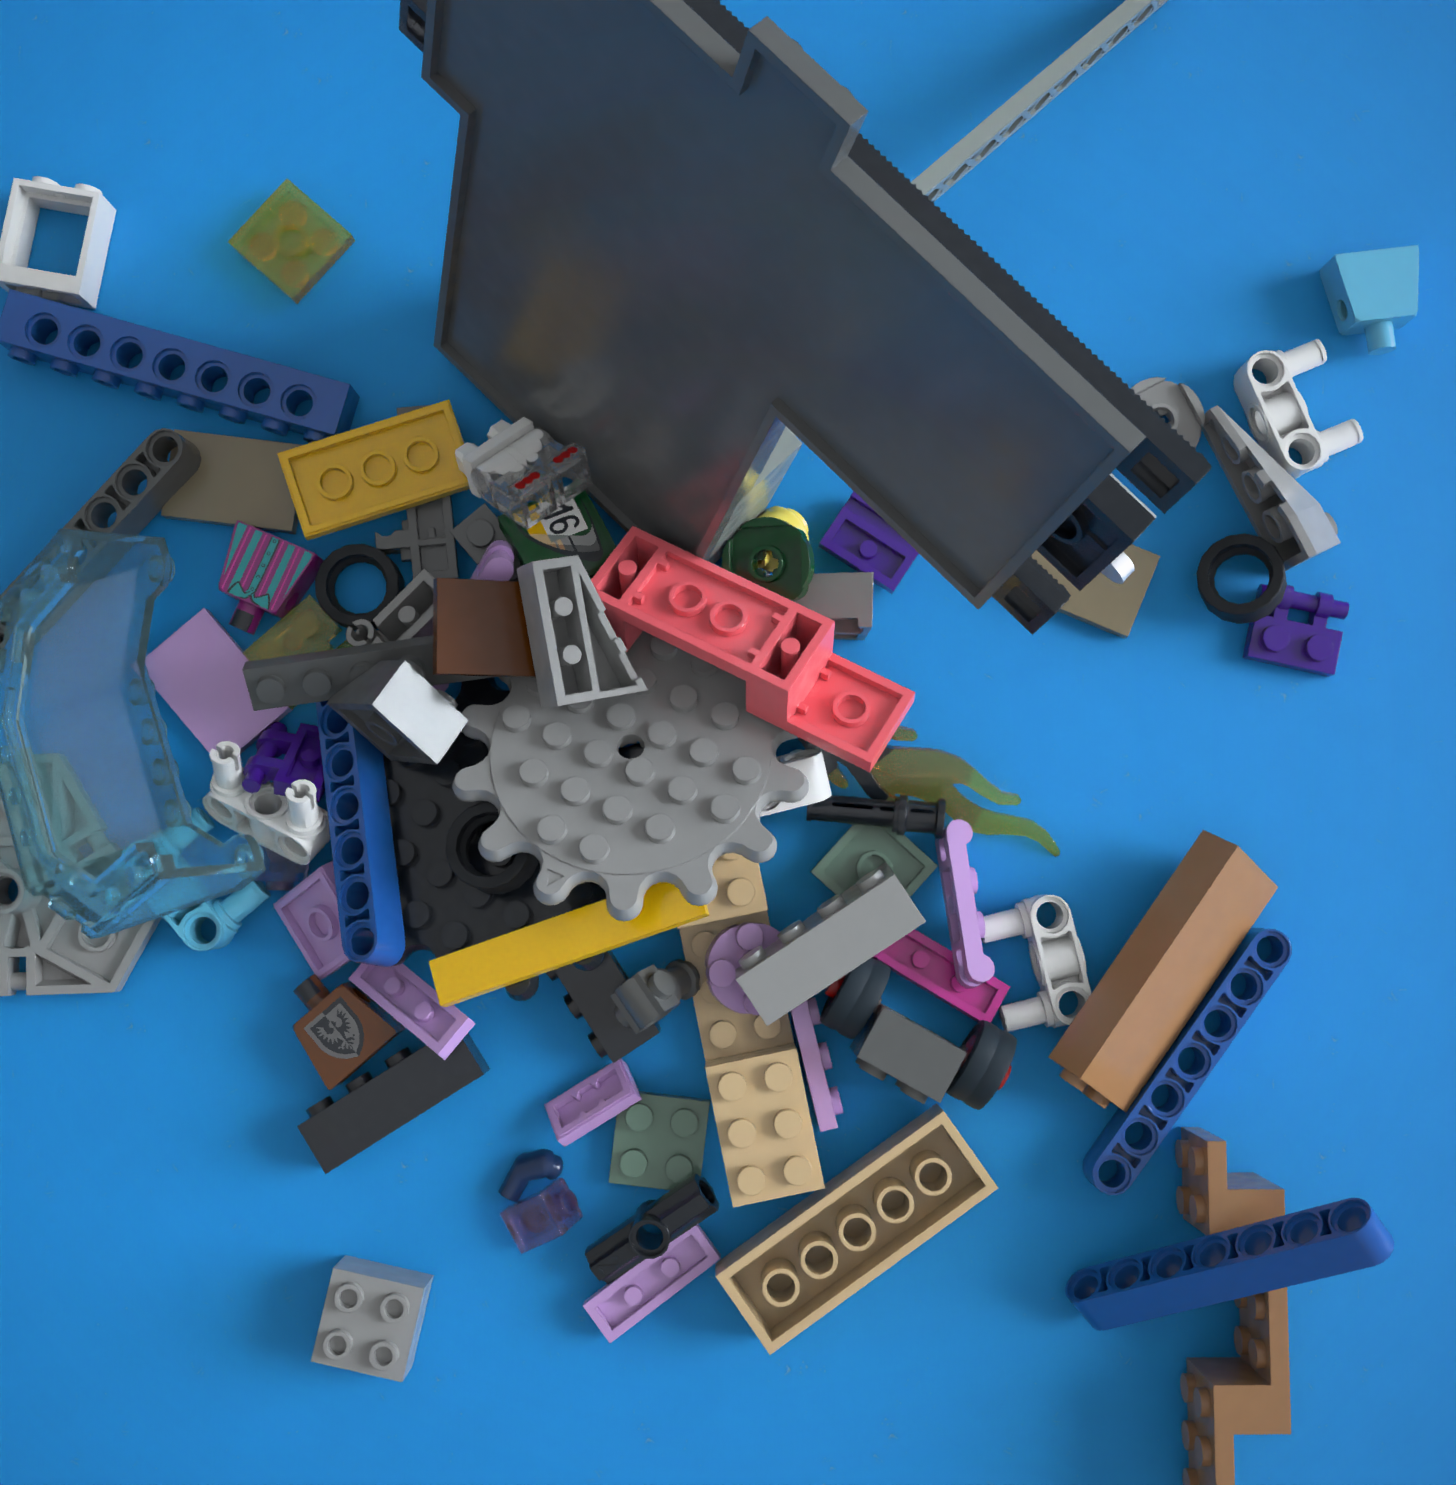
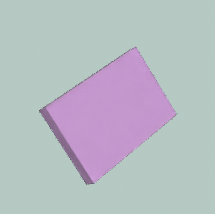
(205, 684)

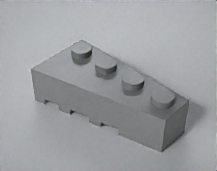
(828, 944)

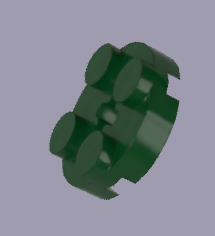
(787, 545)

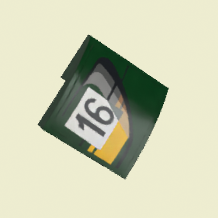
(565, 532)

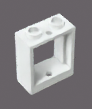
(19, 231)

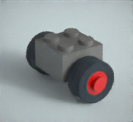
(908, 1051)

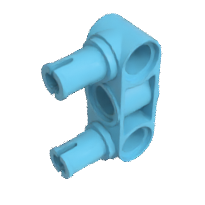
(225, 913)

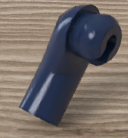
(530, 1167)

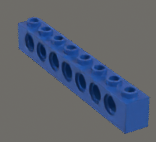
(30, 320)

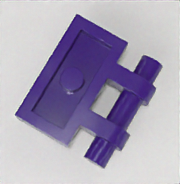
(1297, 644)
(301, 759)

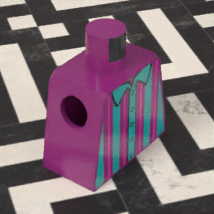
(265, 575)

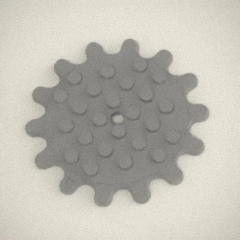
(638, 818)

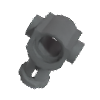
(654, 994)

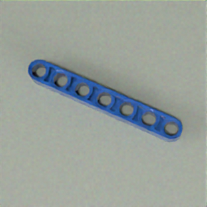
(361, 843)
(1185, 1083)
(1231, 1264)

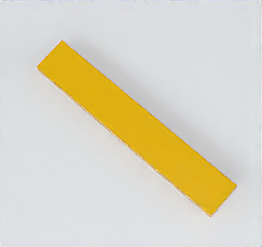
(555, 944)

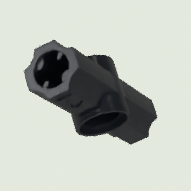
(671, 1213)

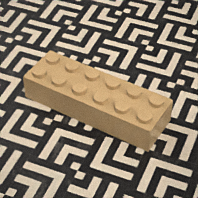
(853, 1228)

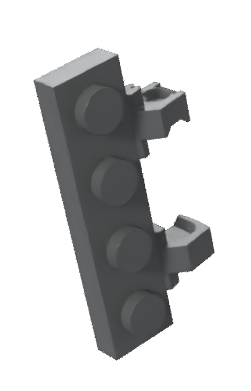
(425, 535)

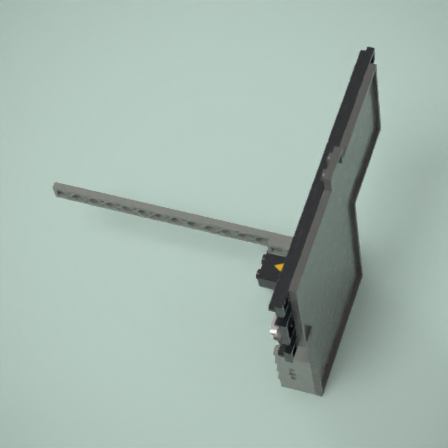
(705, 257)

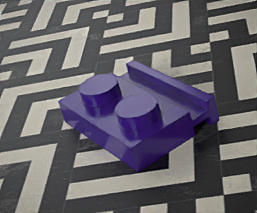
(868, 544)

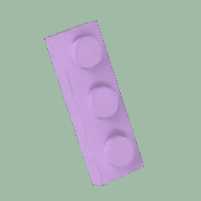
(414, 1005)
(815, 1061)
(650, 1283)

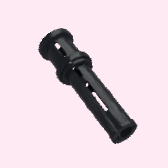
(900, 815)

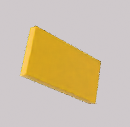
(374, 470)

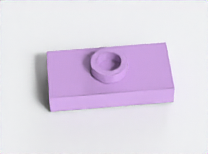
(592, 1102)

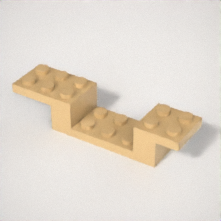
(751, 1065)

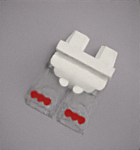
(523, 466)

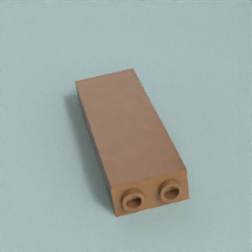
(1163, 972)

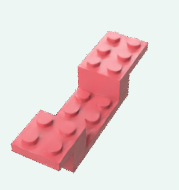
(756, 637)

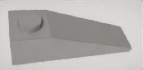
(1269, 495)

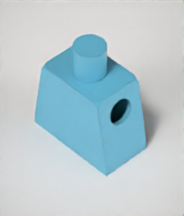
(1373, 293)

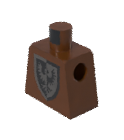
(341, 1029)

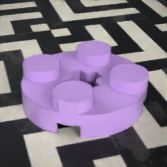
(723, 959)

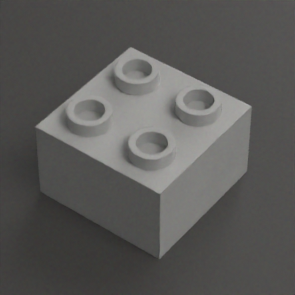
(372, 1318)

